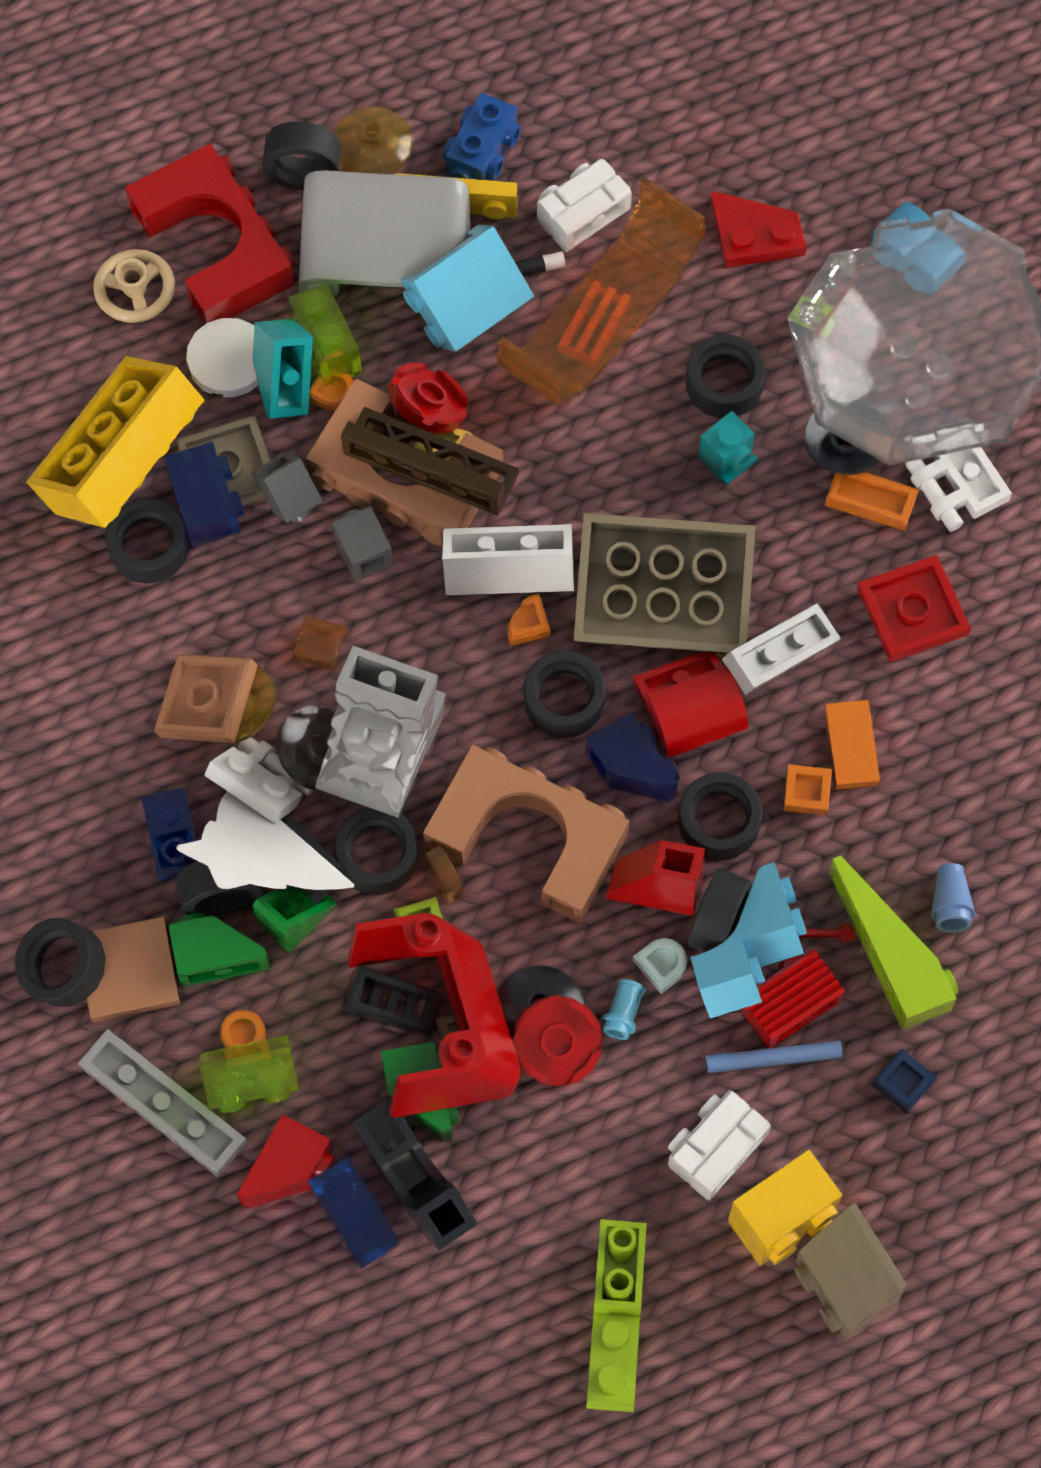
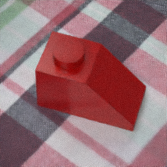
(286, 1164)

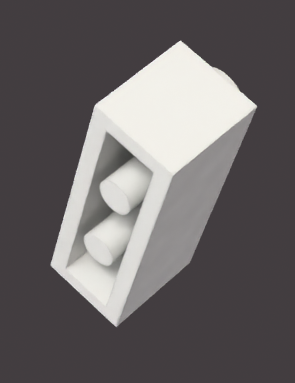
(508, 559)

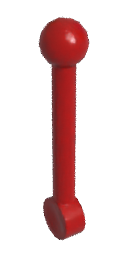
(844, 933)

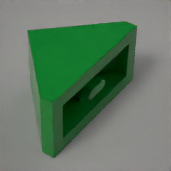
(290, 915)

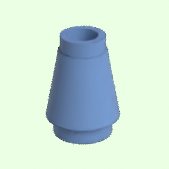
(952, 900)

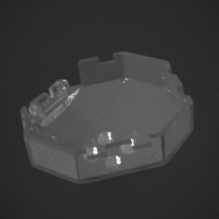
(921, 339)

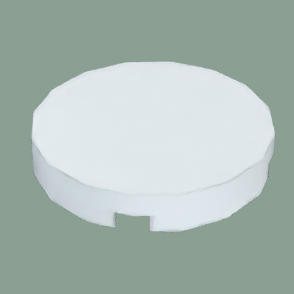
(223, 357)

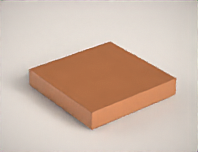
(206, 698)
(136, 972)

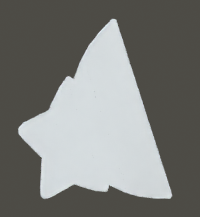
(255, 851)

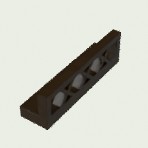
(429, 467)

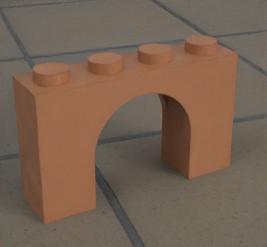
(401, 505)
(491, 785)

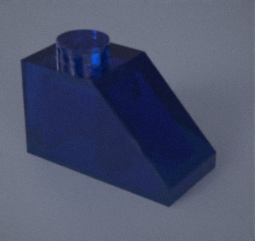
(354, 1212)

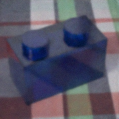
(203, 493)

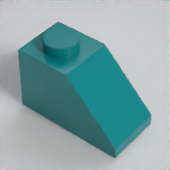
(283, 366)

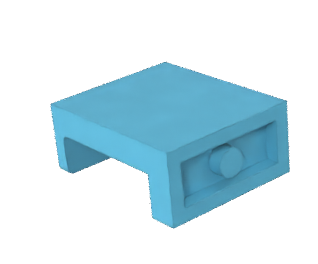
(467, 289)

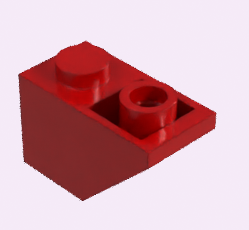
(660, 877)

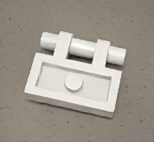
(971, 476)
(246, 778)

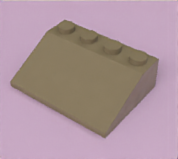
(664, 583)

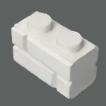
(583, 204)
(717, 1143)

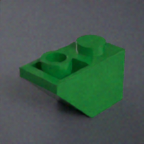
(413, 1060)

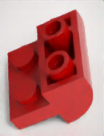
(691, 702)

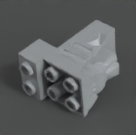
(380, 730)

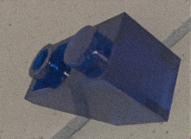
(629, 761)
(169, 825)

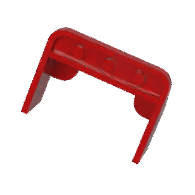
(478, 1058)

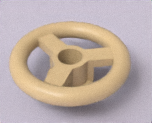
(130, 267)

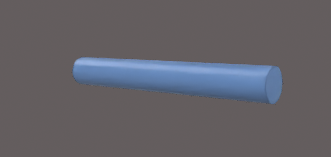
(773, 1056)

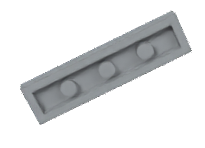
(162, 1103)

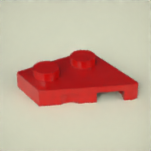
(755, 231)

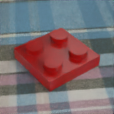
(913, 608)

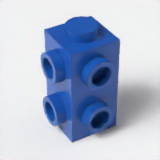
(482, 140)

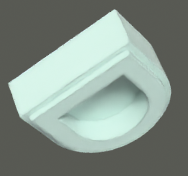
(662, 962)

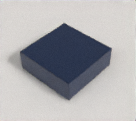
(904, 1081)

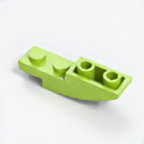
(616, 1316)

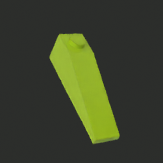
(902, 962)

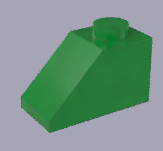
(213, 951)

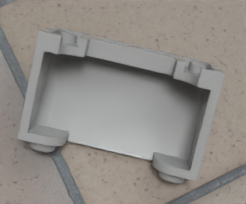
(377, 227)

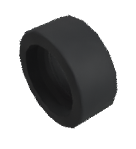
(300, 139)
(731, 348)
(150, 570)
(564, 663)
(720, 784)
(387, 881)
(201, 894)
(719, 910)
(33, 948)

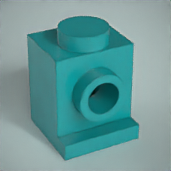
(727, 448)

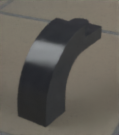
(412, 1176)

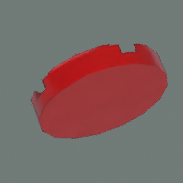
(428, 398)
(557, 1040)

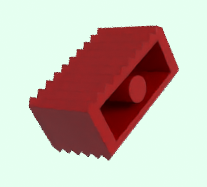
(793, 998)

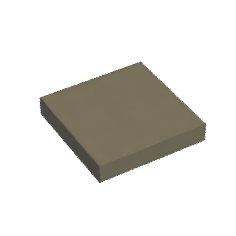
(244, 452)

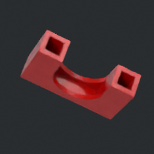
(205, 186)

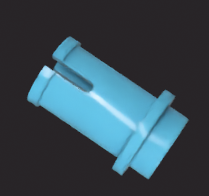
(623, 1010)

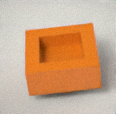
(807, 790)

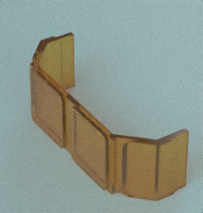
(610, 299)

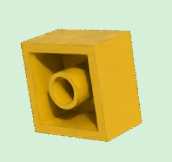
(785, 1209)

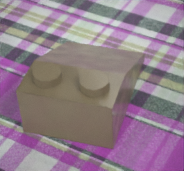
(849, 1274)

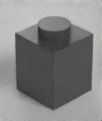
(287, 487)
(362, 543)

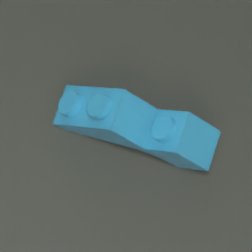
(762, 937)

